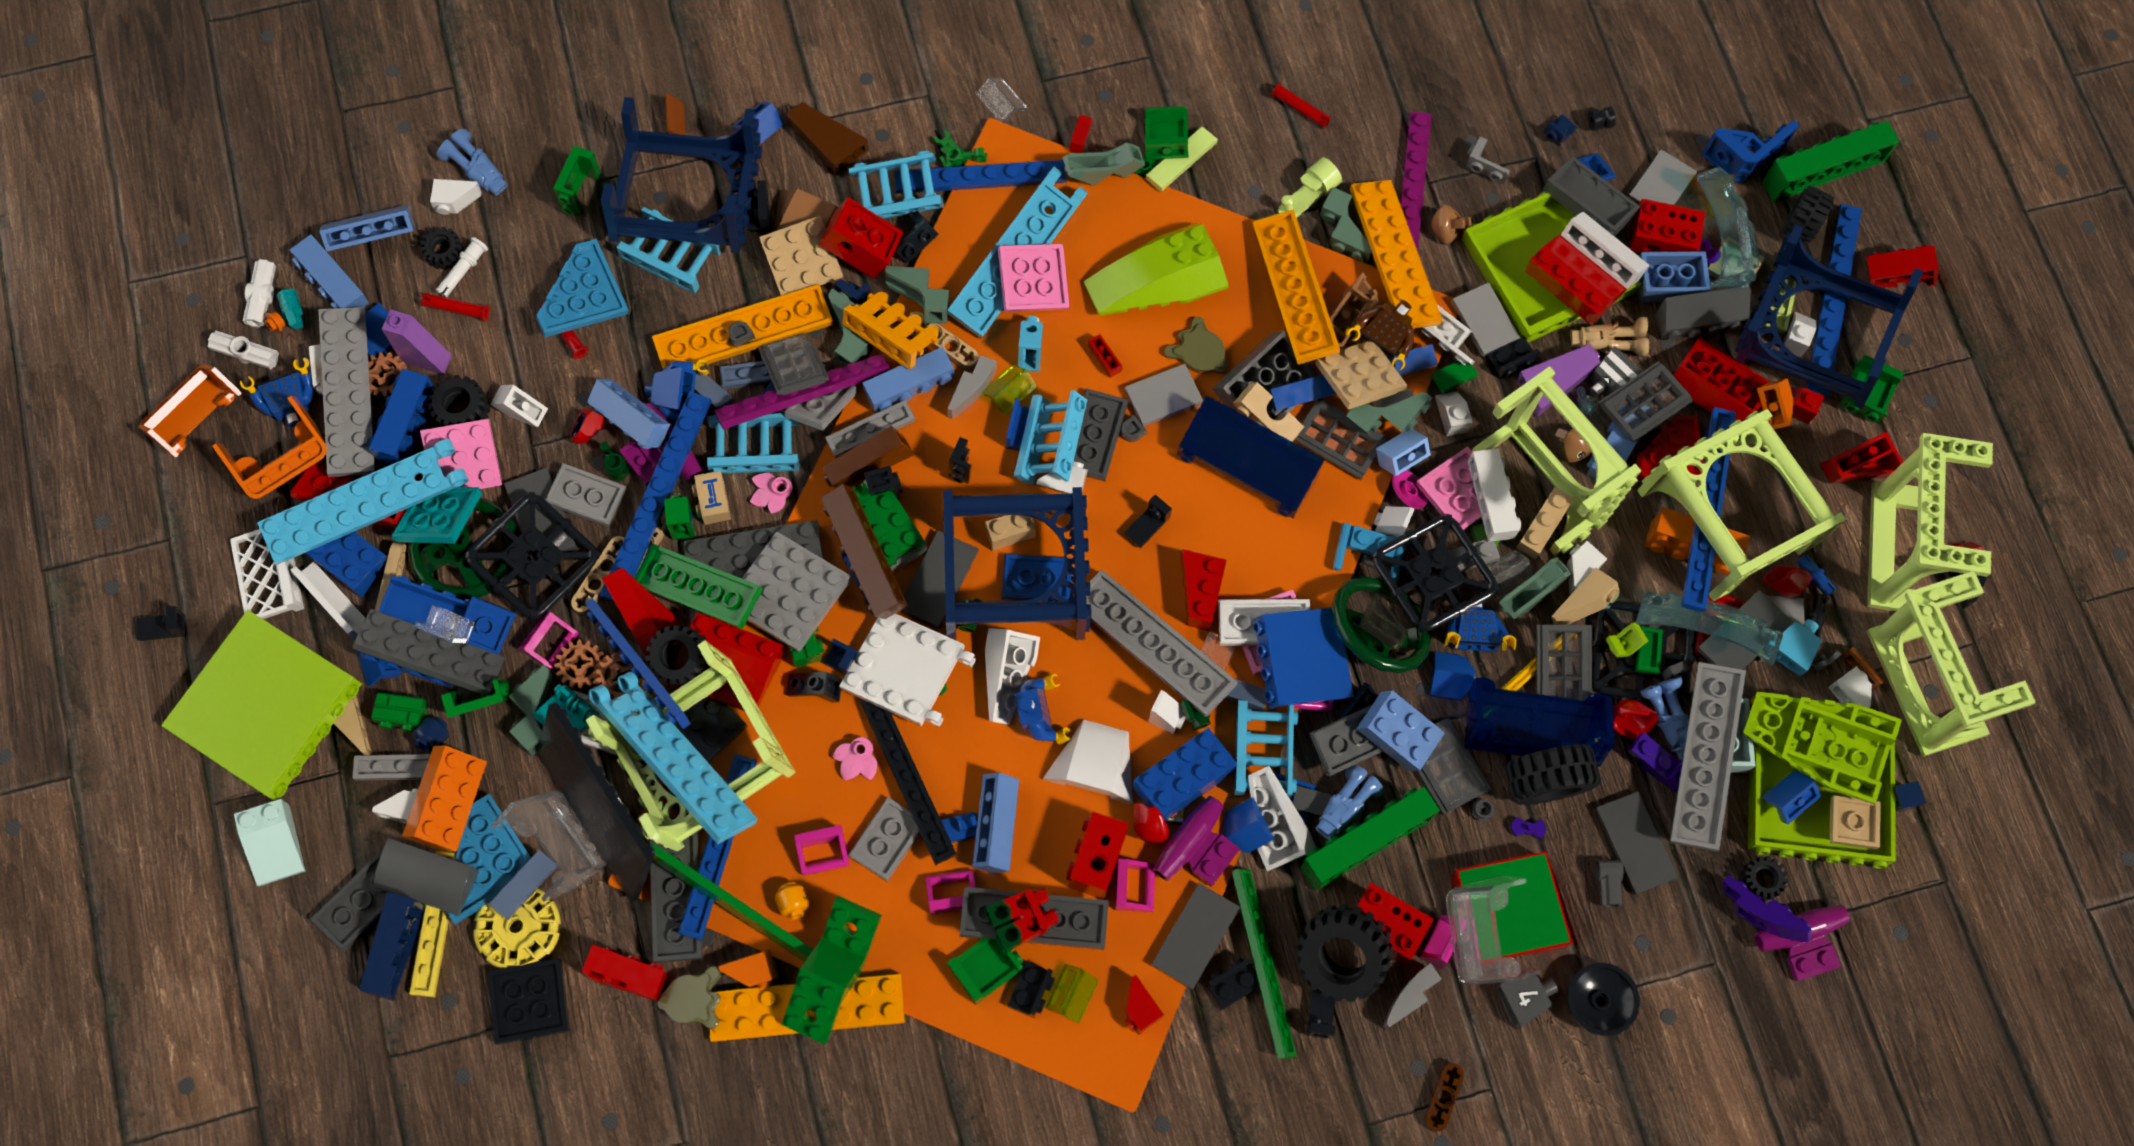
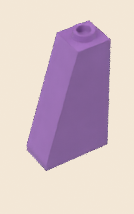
(415, 343)
(1569, 372)

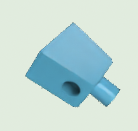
(1030, 338)
(1799, 646)

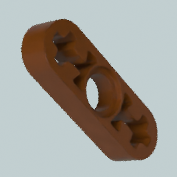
(1431, 1112)

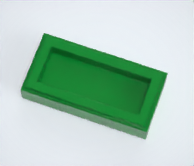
(1454, 376)
(1649, 655)

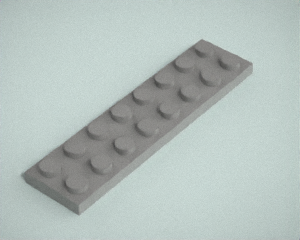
(346, 391)
(1157, 645)
(1708, 757)

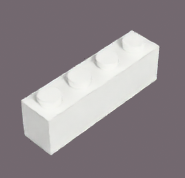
(1605, 250)
(1493, 495)

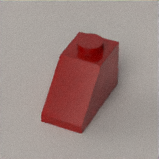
(1805, 404)
(1141, 1007)

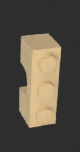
(1254, 403)
(1545, 523)

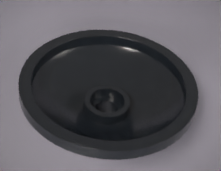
(1618, 995)

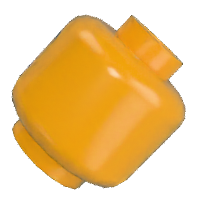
(792, 900)

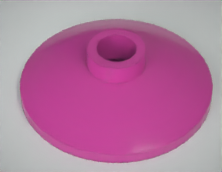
(1407, 491)

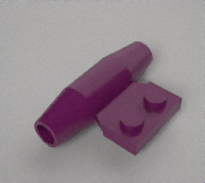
(645, 460)
(1196, 844)
(1816, 955)

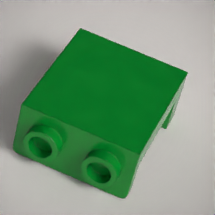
(1166, 133)
(579, 164)
(1880, 396)
(455, 707)
(985, 968)

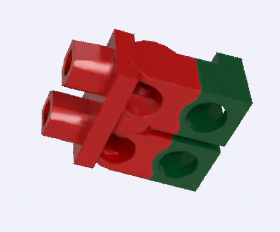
(1025, 915)

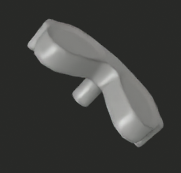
(1826, 662)

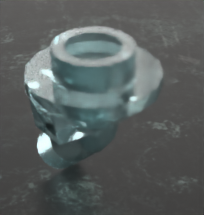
(1587, 404)

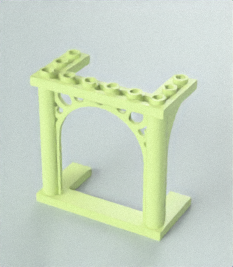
(1614, 476)
(1676, 481)
(1930, 554)
(1924, 619)
(658, 823)

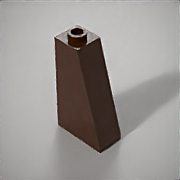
(826, 137)
(877, 452)

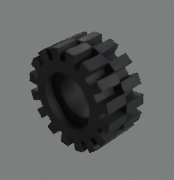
(436, 238)
(1773, 869)

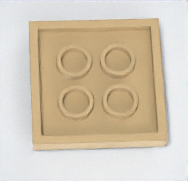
(798, 258)
(1361, 374)

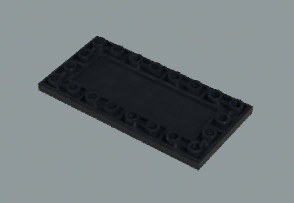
(595, 802)

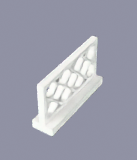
(287, 580)

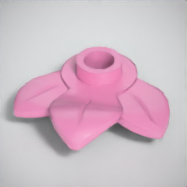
(768, 492)
(855, 762)

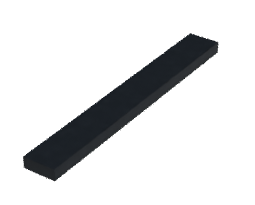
(910, 783)

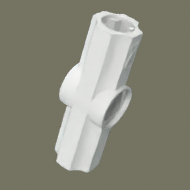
(259, 293)
(233, 345)

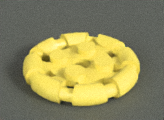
(519, 941)

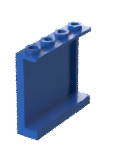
(413, 604)
(1302, 658)

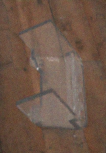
(559, 834)
(1476, 933)

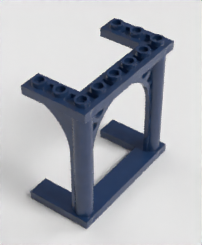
(737, 146)
(1798, 264)
(1071, 612)

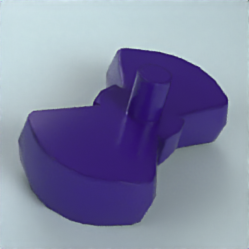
(1712, 255)
(1535, 829)

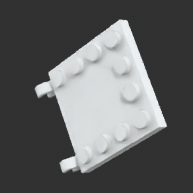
(904, 668)

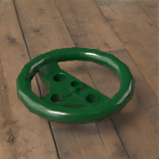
(424, 563)
(1363, 643)

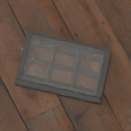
(793, 363)
(1645, 401)
(1339, 439)
(1564, 661)
(1451, 772)

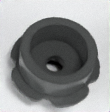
(1483, 816)

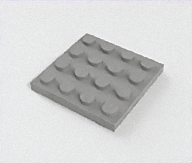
(795, 592)

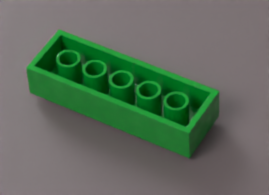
(1830, 160)
(1368, 839)

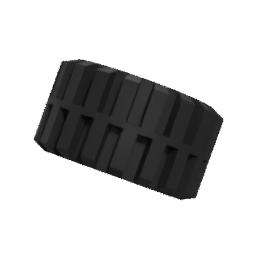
(1809, 212)
(454, 390)
(660, 649)

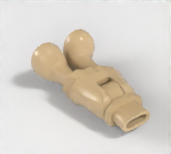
(1602, 337)

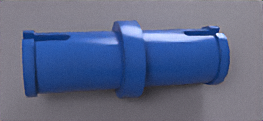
(1817, 575)

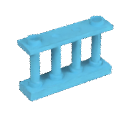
(910, 203)
(668, 270)
(1034, 436)
(764, 461)
(1245, 737)

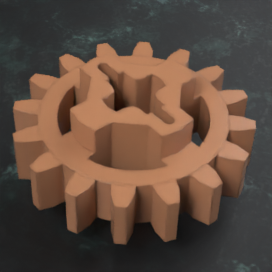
(383, 375)
(571, 664)
(612, 669)

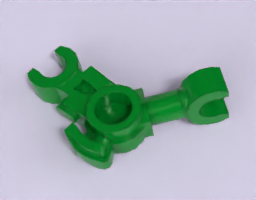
(955, 155)

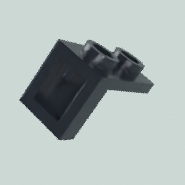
(917, 239)
(882, 481)
(1149, 522)
(161, 627)
(814, 684)
(1321, 1016)

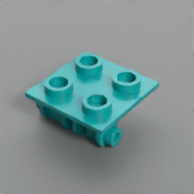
(575, 706)

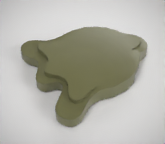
(1199, 349)
(691, 999)

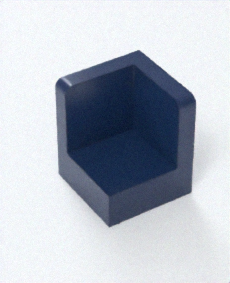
(840, 656)
(1908, 796)

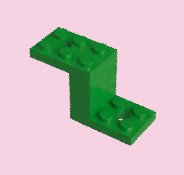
(831, 970)

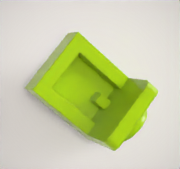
(1627, 641)

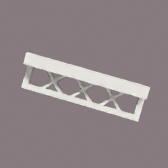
(331, 598)

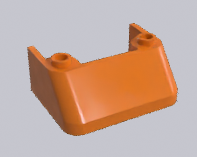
(188, 408)
(260, 480)

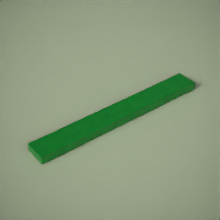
(731, 904)
(1264, 964)

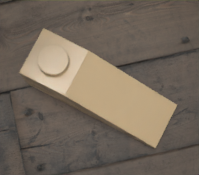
(1590, 597)
(353, 726)

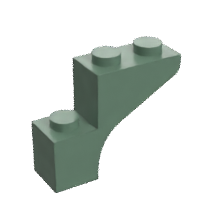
(1097, 166)
(1346, 236)
(915, 285)
(852, 347)
(1400, 414)
(1535, 588)
(529, 699)

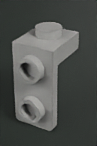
(1483, 166)

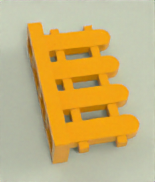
(889, 340)

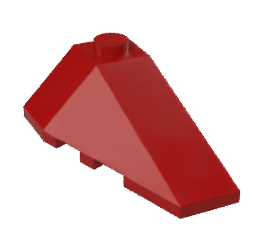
(639, 608)

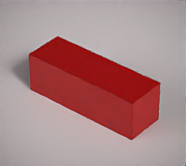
(1080, 134)
(1105, 355)

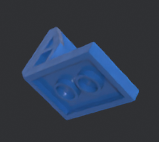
(1730, 150)

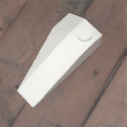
(1007, 665)
(1286, 825)

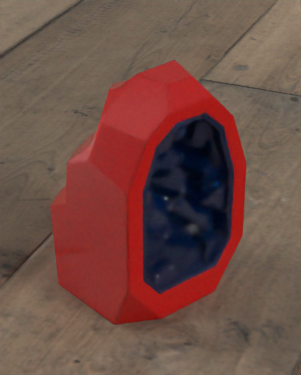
(586, 426)

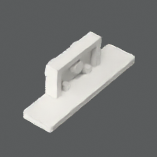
(1451, 335)

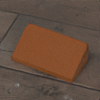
(674, 115)
(1854, 658)

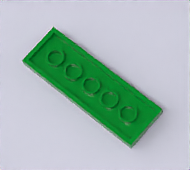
(698, 586)

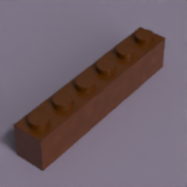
(863, 552)

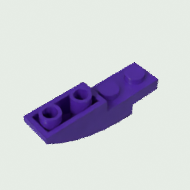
(1656, 761)
(1770, 917)

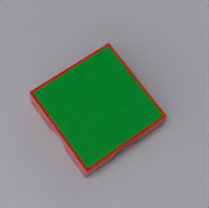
(1534, 913)

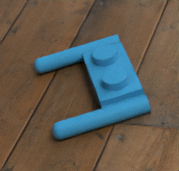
(1366, 542)

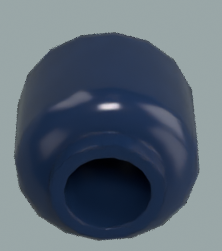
(430, 733)

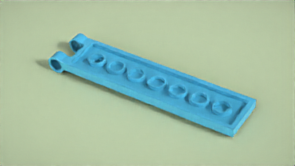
(982, 296)
(359, 503)
(674, 759)

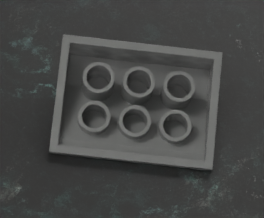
(1270, 365)

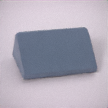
(707, 387)
(1248, 692)

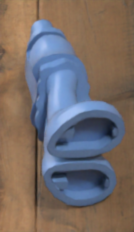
(479, 169)
(1674, 725)
(1342, 809)

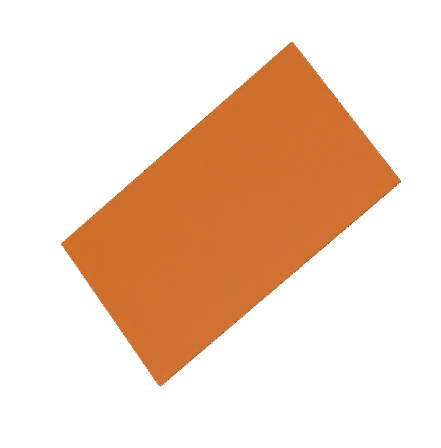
(1095, 675)

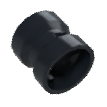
(1601, 118)

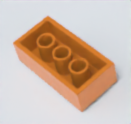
(1672, 534)
(444, 798)

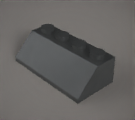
(1703, 313)

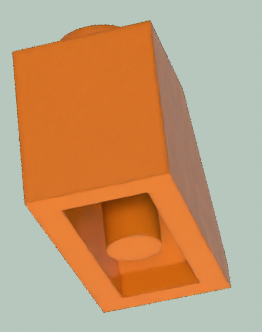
(1778, 399)
(752, 970)

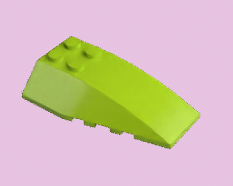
(1162, 271)
(1826, 740)

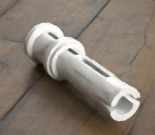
(467, 259)

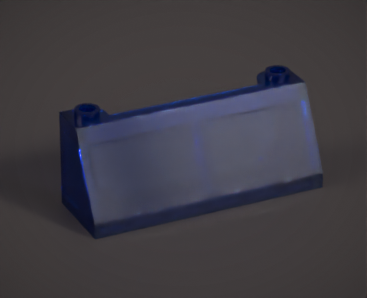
(1251, 455)
(1534, 722)

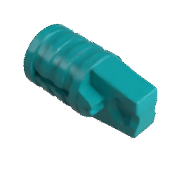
(291, 308)

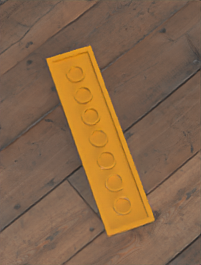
(1395, 251)
(1296, 287)
(769, 321)
(761, 1011)

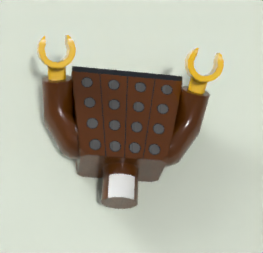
(1387, 328)

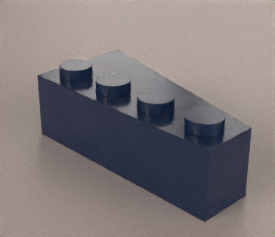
(392, 946)

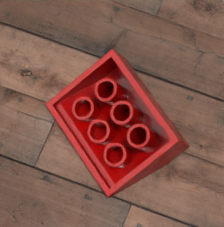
(1574, 279)
(1719, 380)
(751, 655)

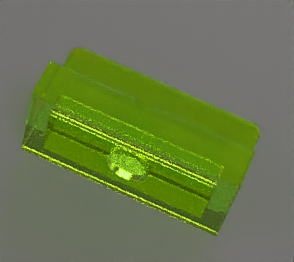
(1012, 384)
(1072, 993)

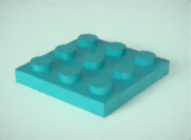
(438, 518)

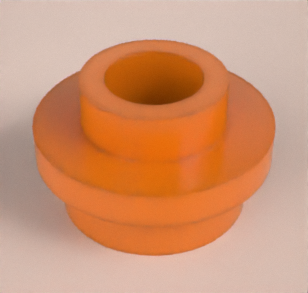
(274, 322)

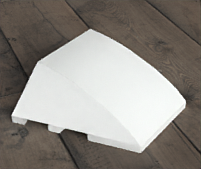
(1096, 761)

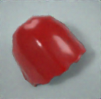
(1788, 580)
(1633, 718)
(1149, 824)

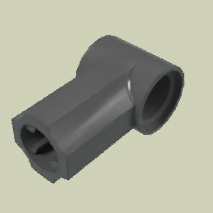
(1609, 875)

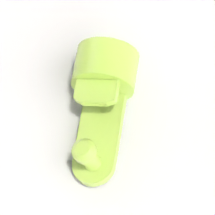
(1316, 182)

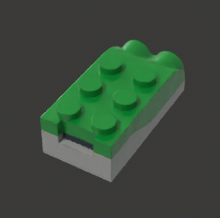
(892, 527)

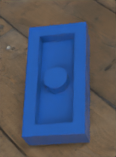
(961, 827)

